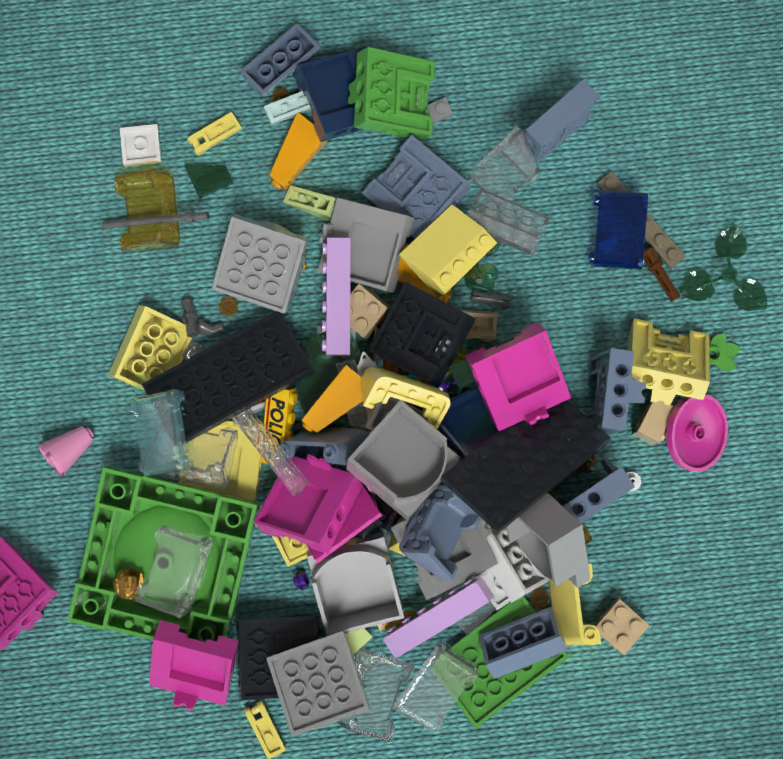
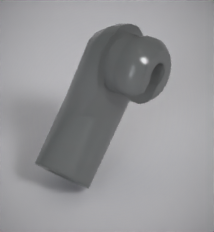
(209, 330)

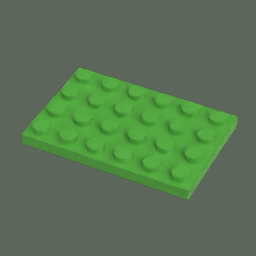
(490, 695)

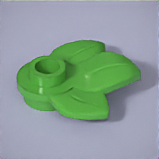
(723, 352)

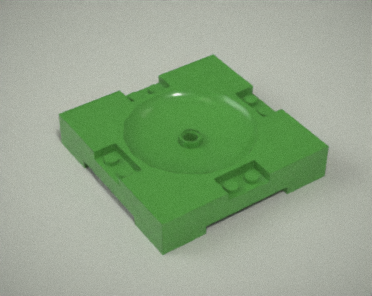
(122, 537)

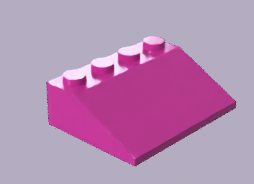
(361, 515)

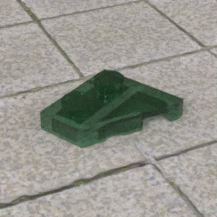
(208, 178)

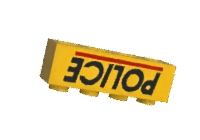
(280, 415)

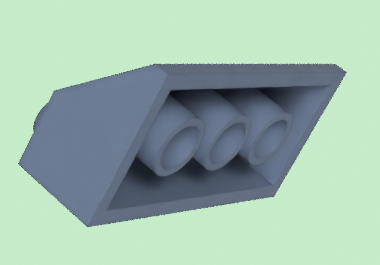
(279, 60)
(522, 642)

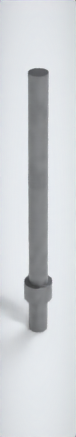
(189, 217)

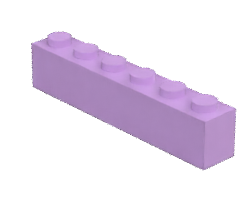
(337, 297)
(437, 617)

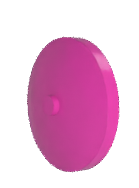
(697, 433)

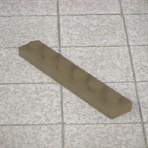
(654, 235)

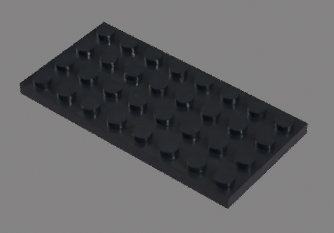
(234, 374)
(524, 464)

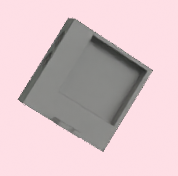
(375, 242)
(470, 555)

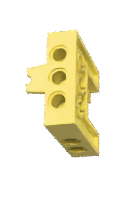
(669, 362)
(245, 467)

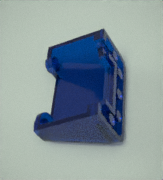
(620, 230)

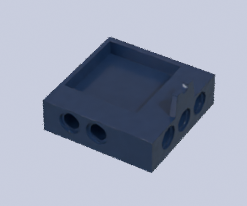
(327, 90)
(467, 422)

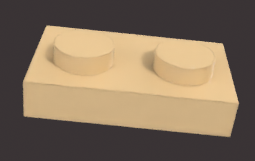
(484, 325)

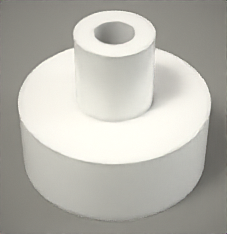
(636, 480)

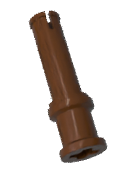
(655, 266)

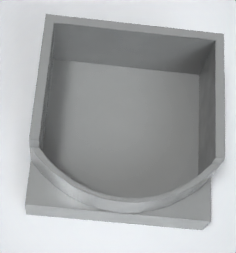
(261, 263)
(402, 460)
(552, 541)
(356, 585)
(318, 684)

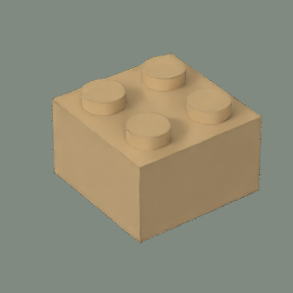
(366, 310)
(653, 422)
(620, 626)

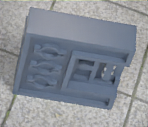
(561, 120)
(417, 186)
(613, 389)
(600, 493)

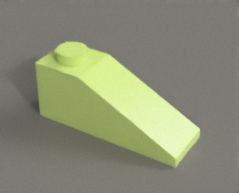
(311, 202)

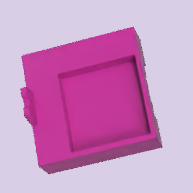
(519, 378)
(317, 511)
(22, 593)
(192, 666)

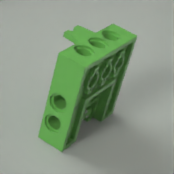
(392, 93)

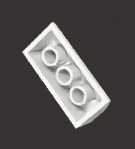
(514, 568)

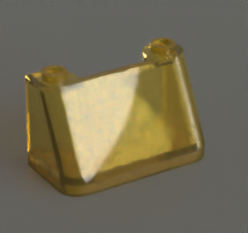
(148, 194)

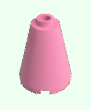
(66, 448)

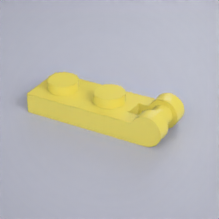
(214, 133)
(265, 730)

